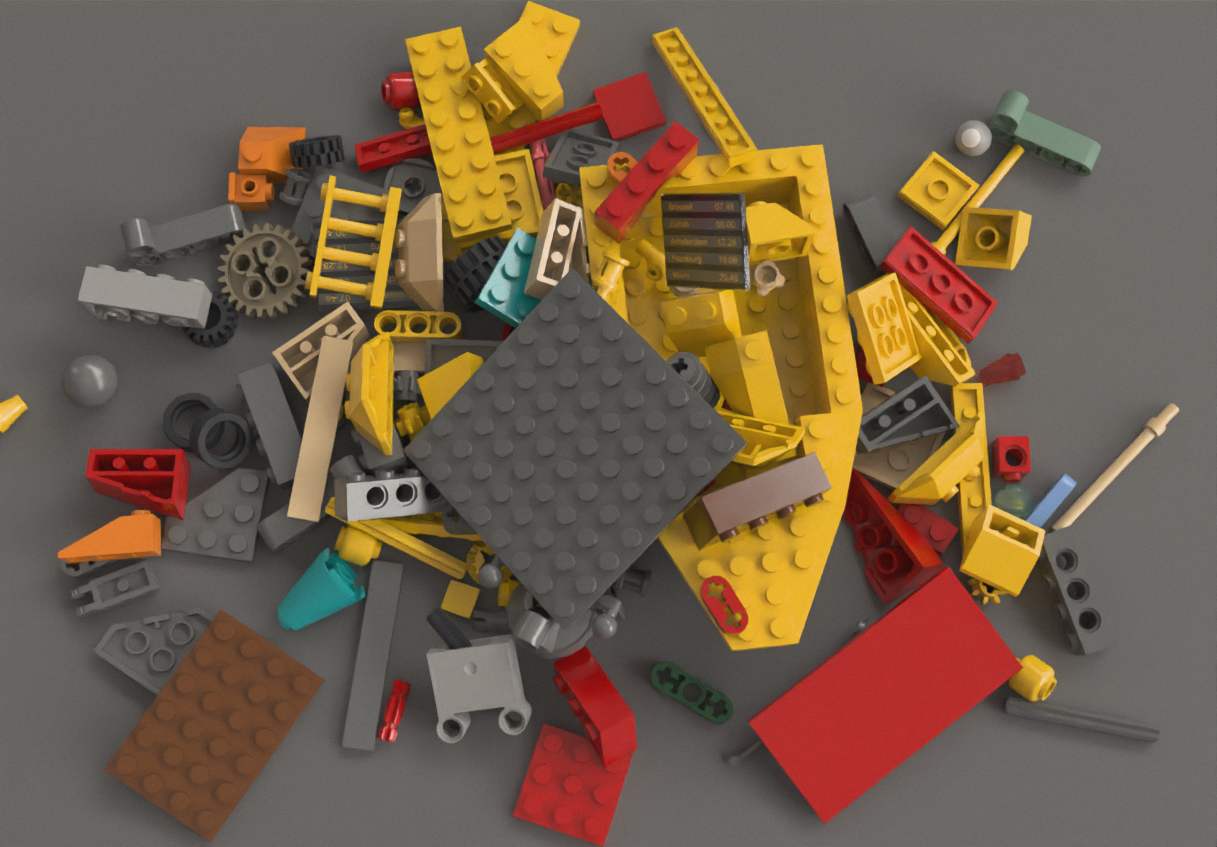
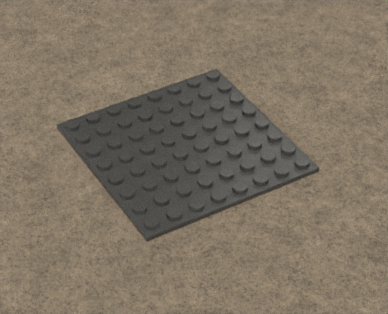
(573, 448)

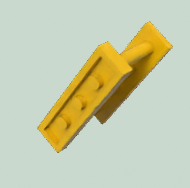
(382, 232)

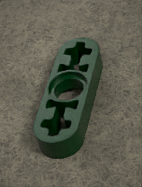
(715, 698)

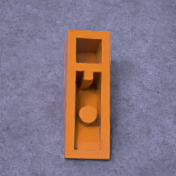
(121, 539)

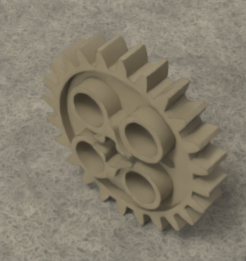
(242, 284)

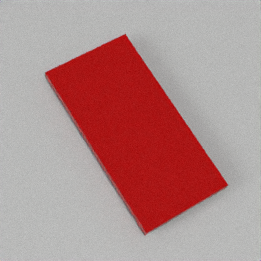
(885, 694)

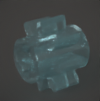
(1014, 501)

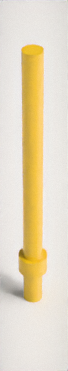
(980, 196)

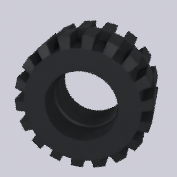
(471, 271)

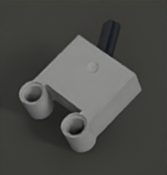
(473, 678)

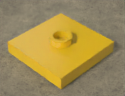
(938, 190)

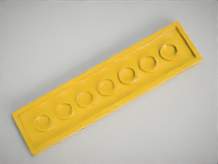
(458, 136)

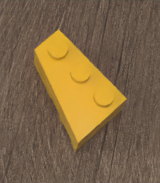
(527, 69)

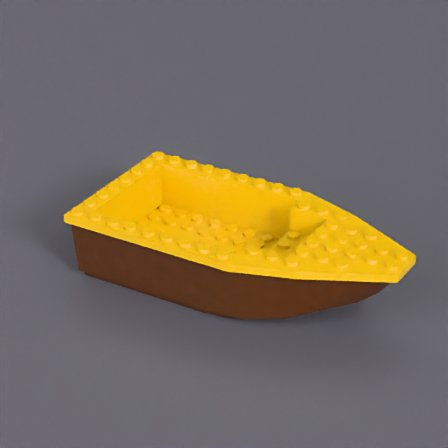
(814, 357)

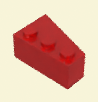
(596, 705)

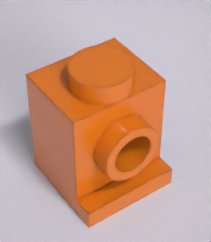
(254, 200)

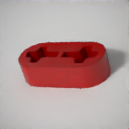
(717, 610)

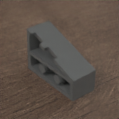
(905, 416)

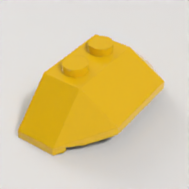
(941, 351)
(372, 392)
(765, 439)
(945, 468)

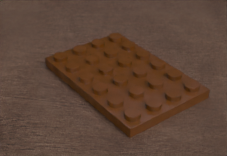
(215, 725)

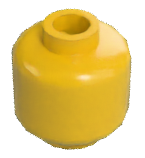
(356, 546)
(1034, 680)

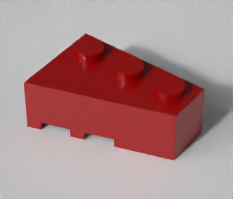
(142, 477)

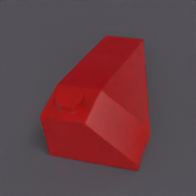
(890, 546)

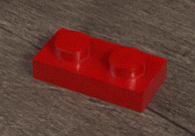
(929, 525)

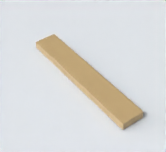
(320, 429)

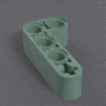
(1041, 137)

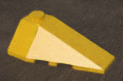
(748, 378)

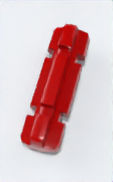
(394, 711)

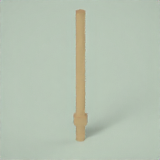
(1152, 429)

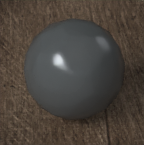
(90, 381)

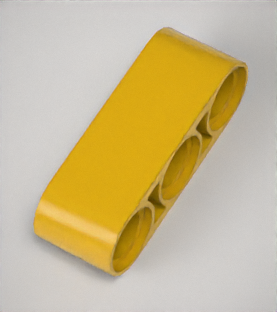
(408, 319)

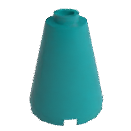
(320, 592)

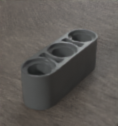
(869, 231)

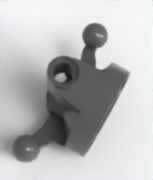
(544, 636)

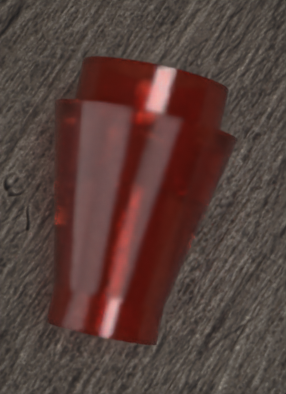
(1005, 369)

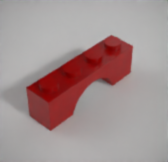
(631, 196)

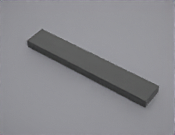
(373, 656)

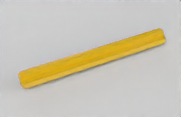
(406, 543)

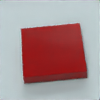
(629, 107)

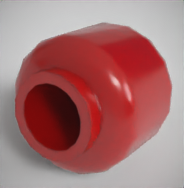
(400, 91)

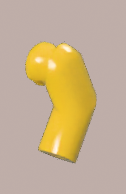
(408, 119)
(655, 261)

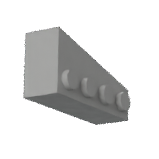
(144, 297)

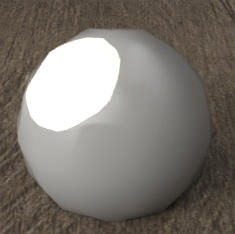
(973, 138)

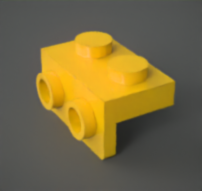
(492, 89)

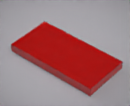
(939, 284)

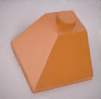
(268, 152)

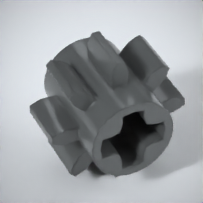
(406, 387)

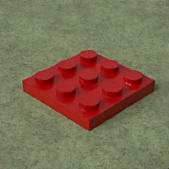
(571, 787)

